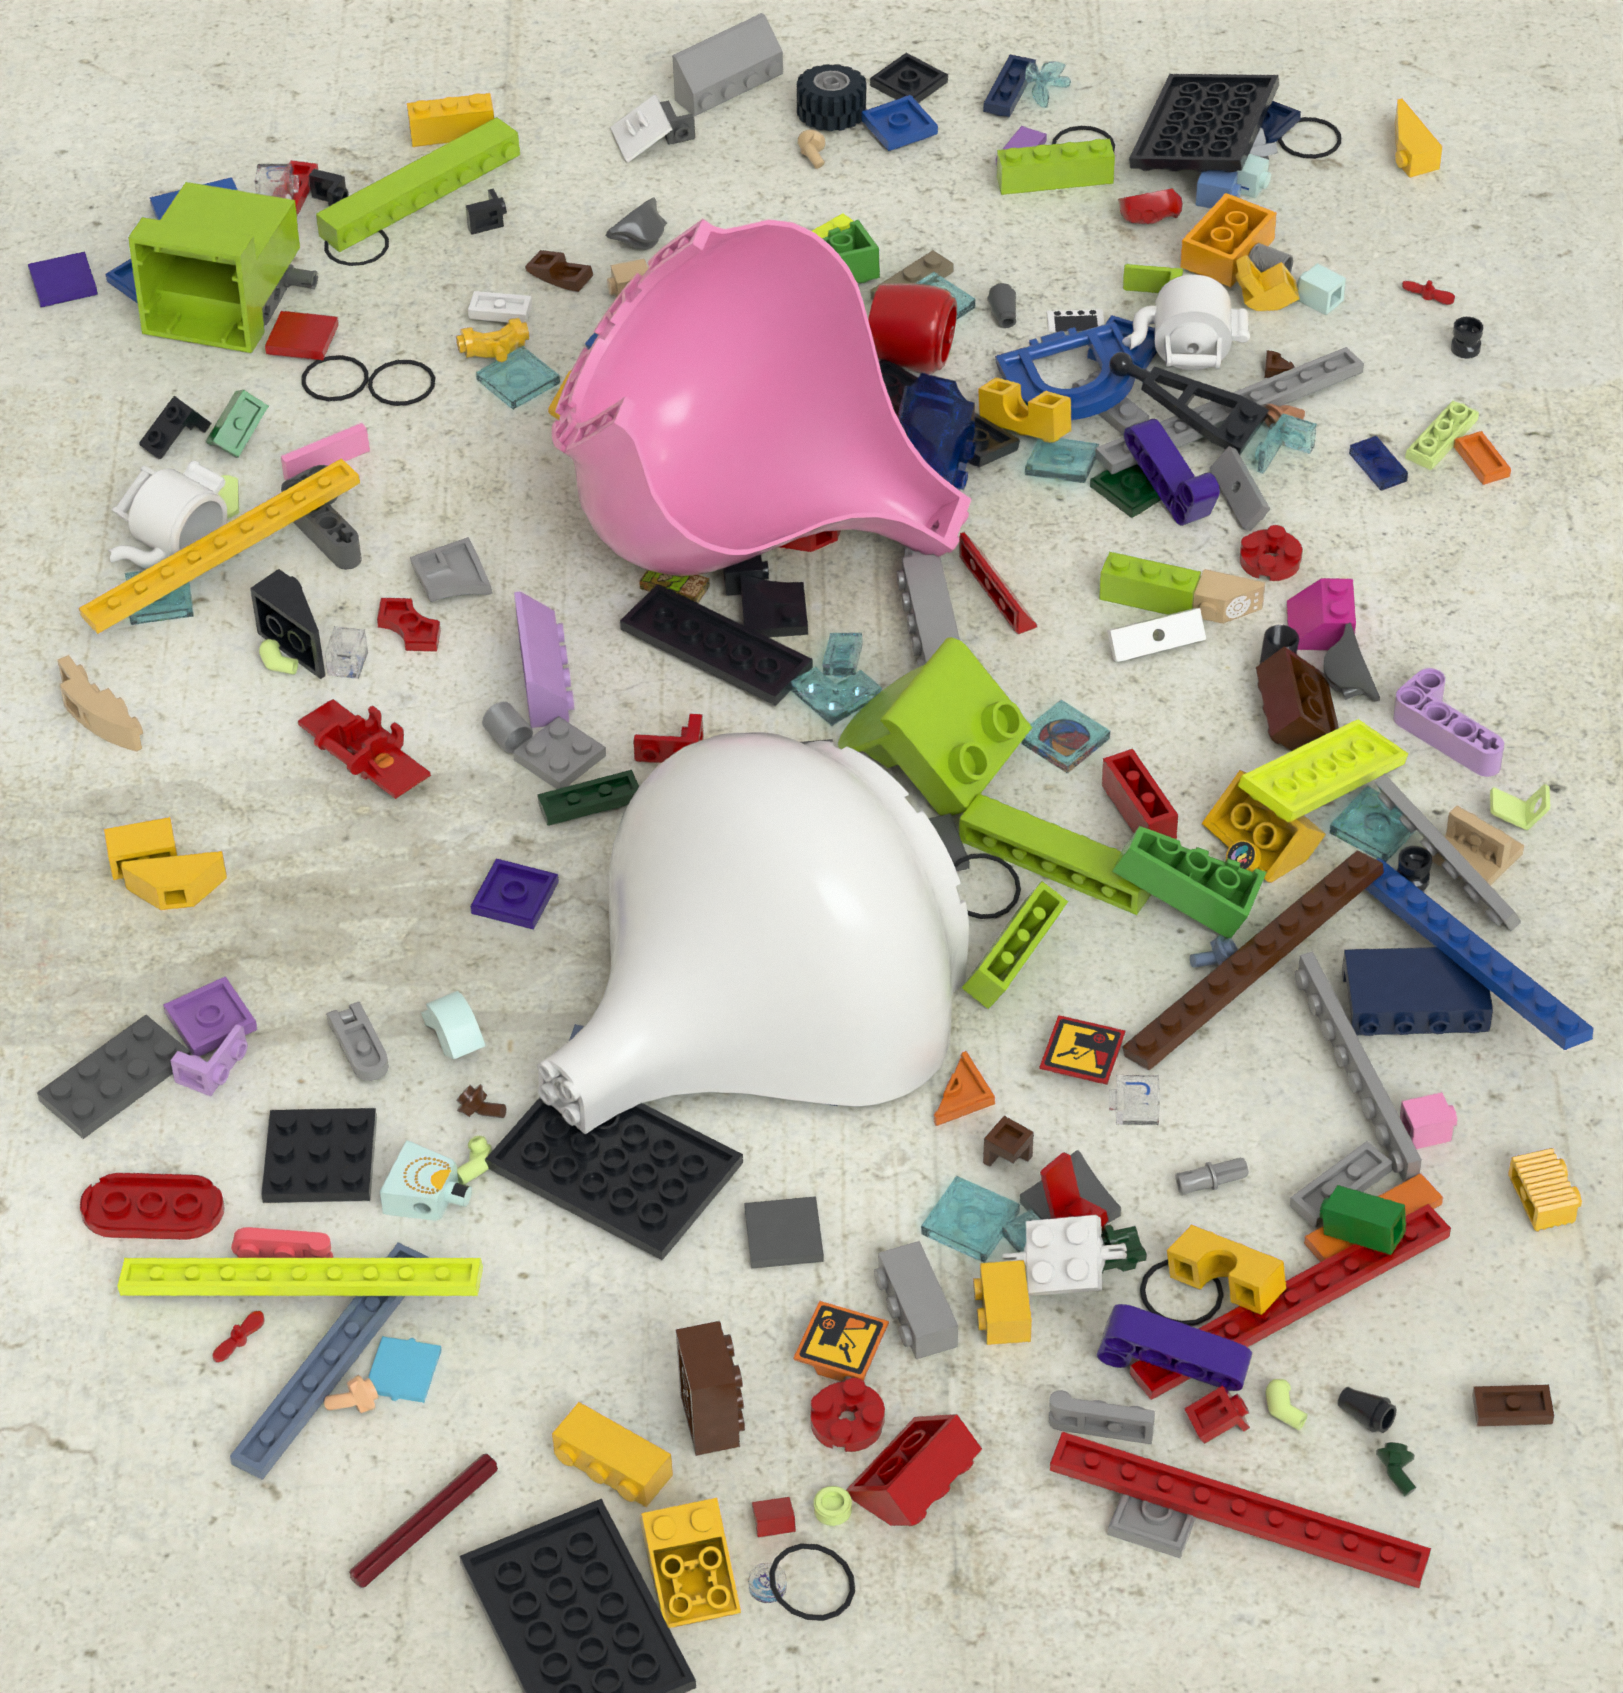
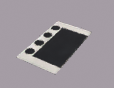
(1080, 319)

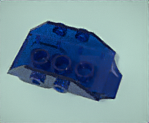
(940, 426)

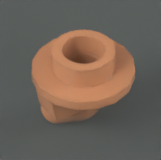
(1276, 411)

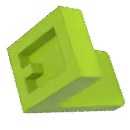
(1148, 278)

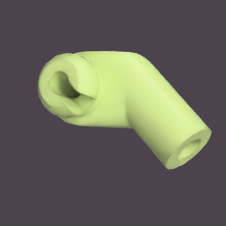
(274, 660)
(476, 1163)
(1280, 1406)

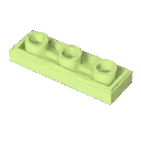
(1440, 435)

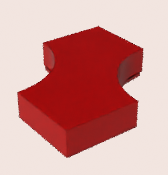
(416, 630)

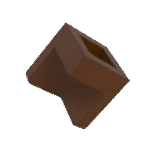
(1008, 1141)

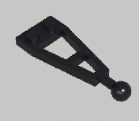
(1236, 429)

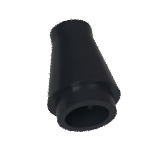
(1369, 1409)

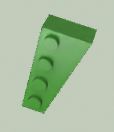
(856, 250)
(1190, 880)

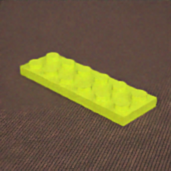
(1322, 770)

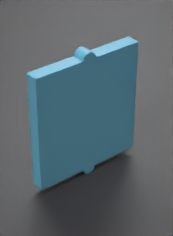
(404, 1368)

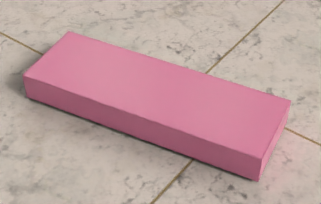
(344, 445)

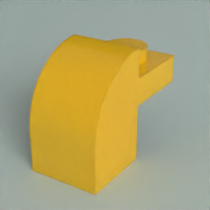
(1268, 289)

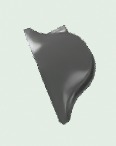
(640, 227)
(1347, 670)

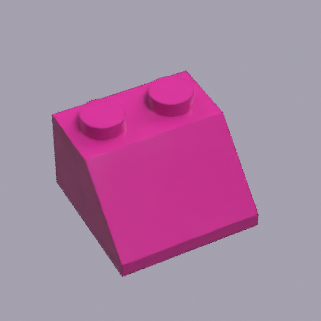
(1322, 613)

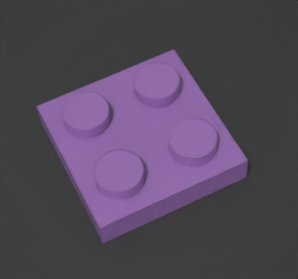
(208, 1016)

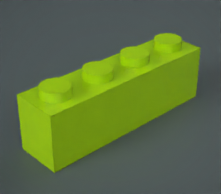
(1055, 166)
(1015, 945)

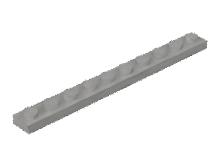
(1274, 390)

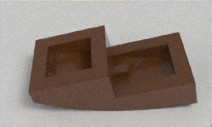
(555, 270)

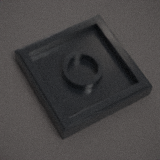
(909, 77)

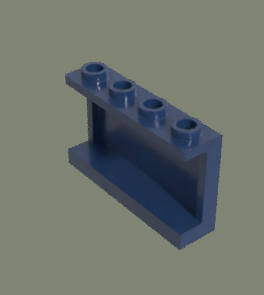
(1413, 993)

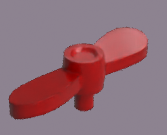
(1429, 292)
(239, 1336)

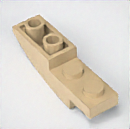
(97, 709)

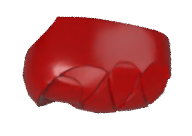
(1151, 206)

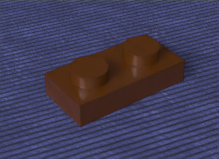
(1513, 1405)

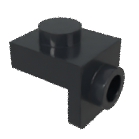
(327, 186)

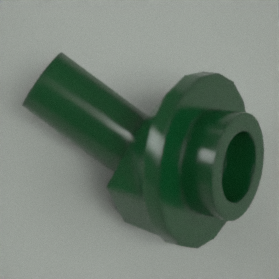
(1395, 1457)

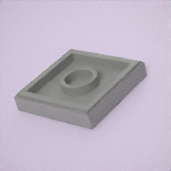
(1151, 1526)

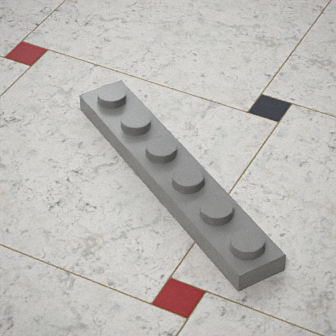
(1454, 862)

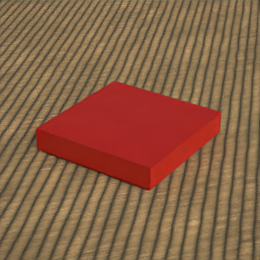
(301, 335)

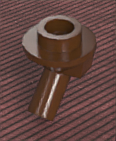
(473, 1101)

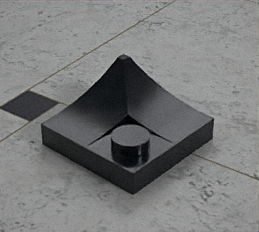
(774, 607)

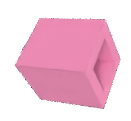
(1428, 1120)

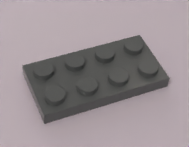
(112, 1077)

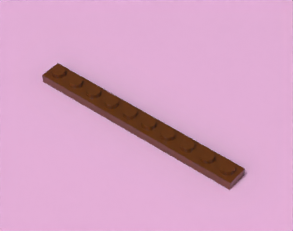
(1252, 960)

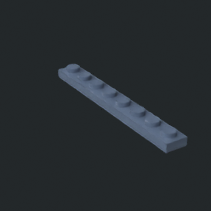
(316, 1378)

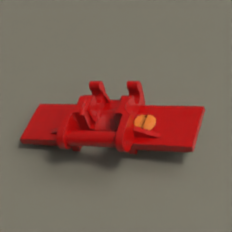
(375, 749)

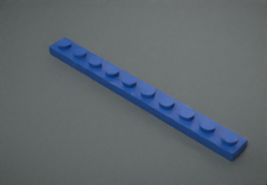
(1480, 959)

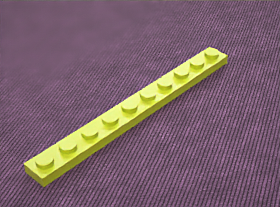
(300, 1277)

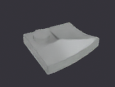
(451, 571)

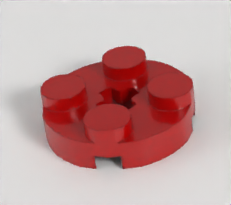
(1272, 540)
(852, 1397)

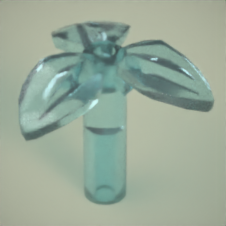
(1047, 77)

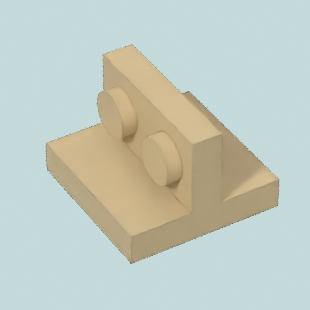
(1481, 844)

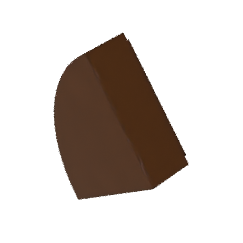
(1276, 364)

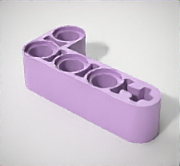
(1424, 715)

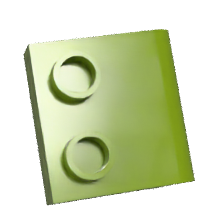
(942, 727)

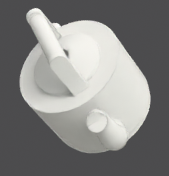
(1191, 323)
(169, 512)

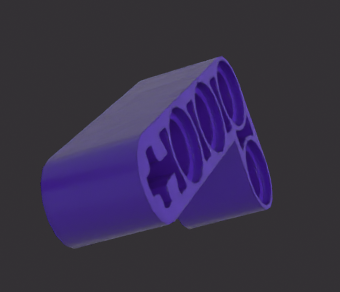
(1182, 493)
(1173, 1347)

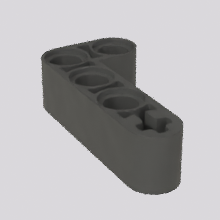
(328, 528)

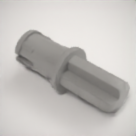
(1211, 1175)

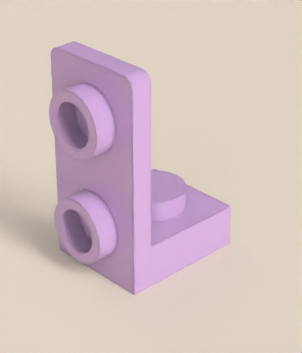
(207, 1076)

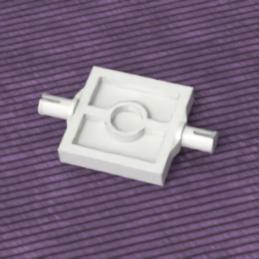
(1065, 1255)

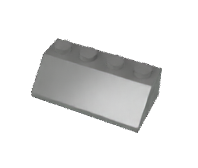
(726, 65)

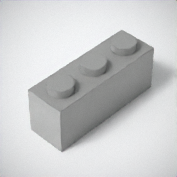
(916, 1300)

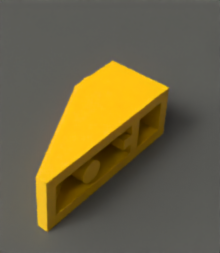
(1415, 145)

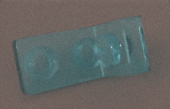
(1287, 432)

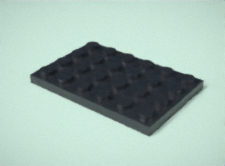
(1204, 122)
(629, 1175)
(575, 1609)

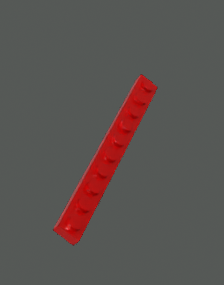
(1307, 1293)
(1241, 1509)

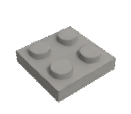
(559, 753)

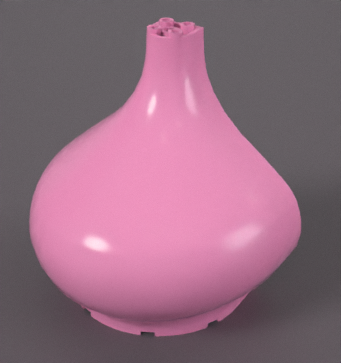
(743, 410)

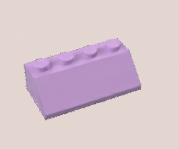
(543, 662)

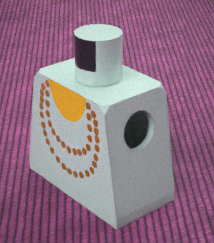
(422, 1185)

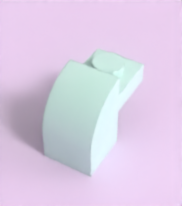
(454, 1025)

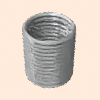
(1267, 257)
(506, 726)

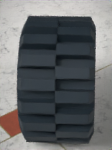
(831, 97)

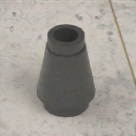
(1003, 304)

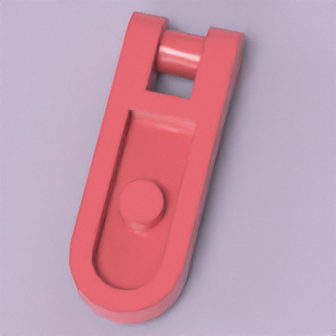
(278, 1243)

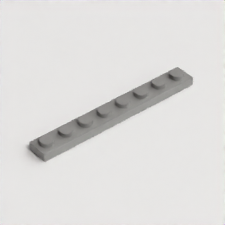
(1361, 1074)

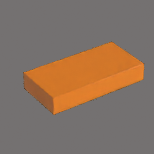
(1482, 457)

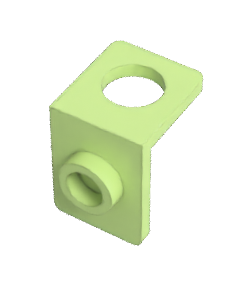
(1518, 811)

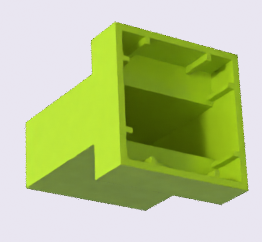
(212, 265)

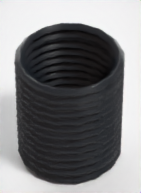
(1276, 638)

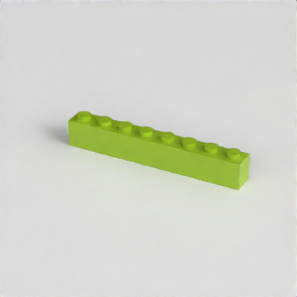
(418, 184)

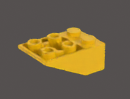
(690, 1562)

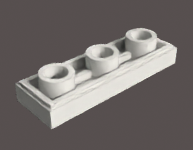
(1173, 630)

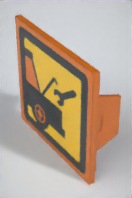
(840, 1342)

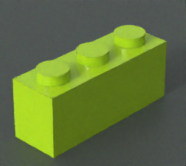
(1147, 584)

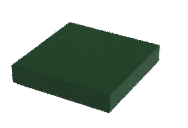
(1126, 490)

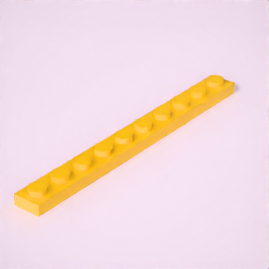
(219, 546)

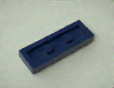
(1008, 87)

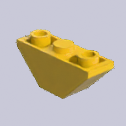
(175, 880)

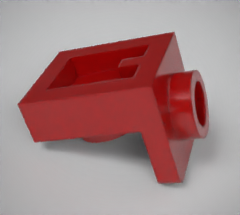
(1217, 1414)

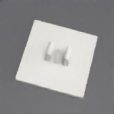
(641, 128)

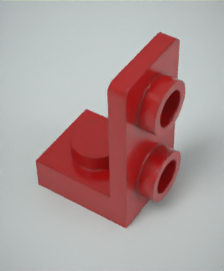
(659, 748)
(1063, 1192)

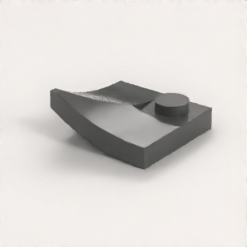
(1089, 1189)

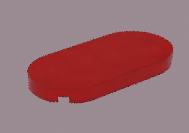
(152, 1206)

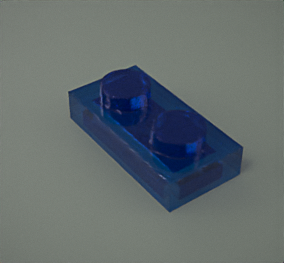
(1378, 463)

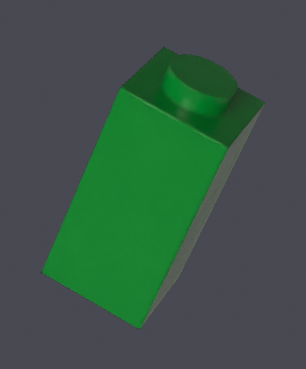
(1363, 1219)

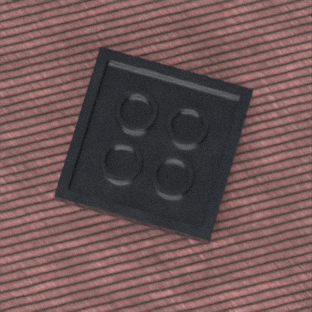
(319, 1155)

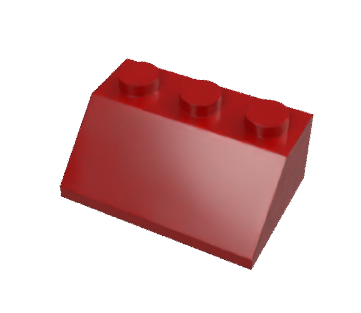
(915, 1469)

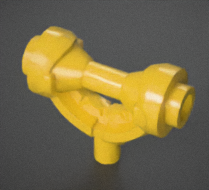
(495, 343)

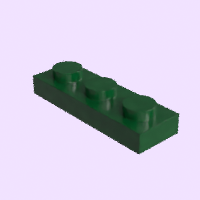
(588, 797)

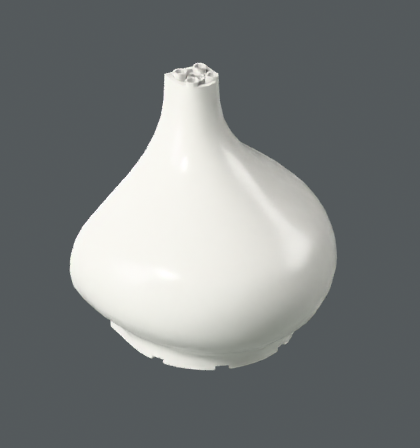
(769, 936)

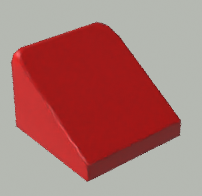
(774, 1516)

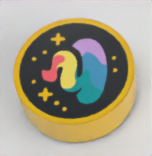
(1245, 853)

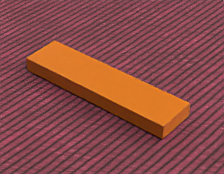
(1412, 1193)

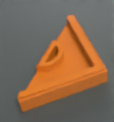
(964, 1092)

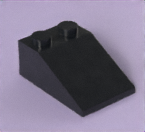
(286, 617)

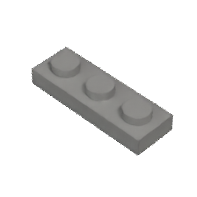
(1355, 1171)

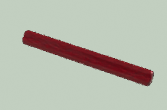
(423, 1520)

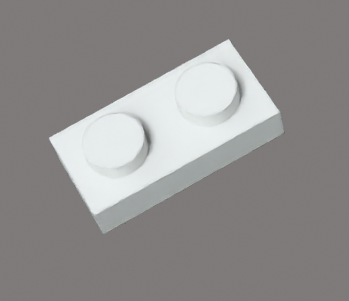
(499, 306)

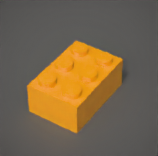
(1226, 235)

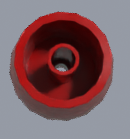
(913, 325)

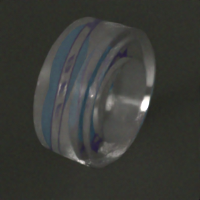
(760, 1583)

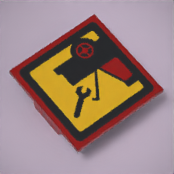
(1082, 1049)

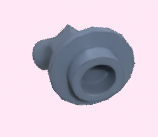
(1222, 950)

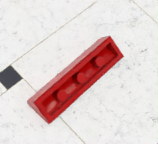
(995, 585)

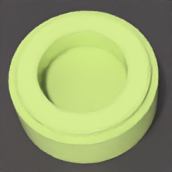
(832, 1505)

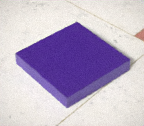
(62, 279)
(514, 893)

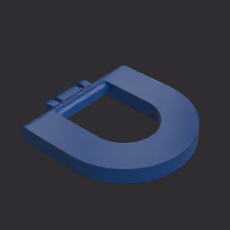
(1086, 400)

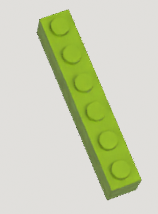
(1049, 851)

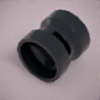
(1467, 337)
(1414, 865)

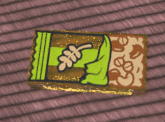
(689, 586)

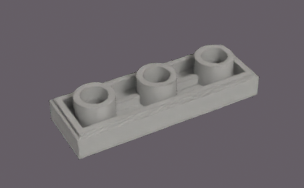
(1240, 488)

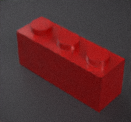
(1138, 794)

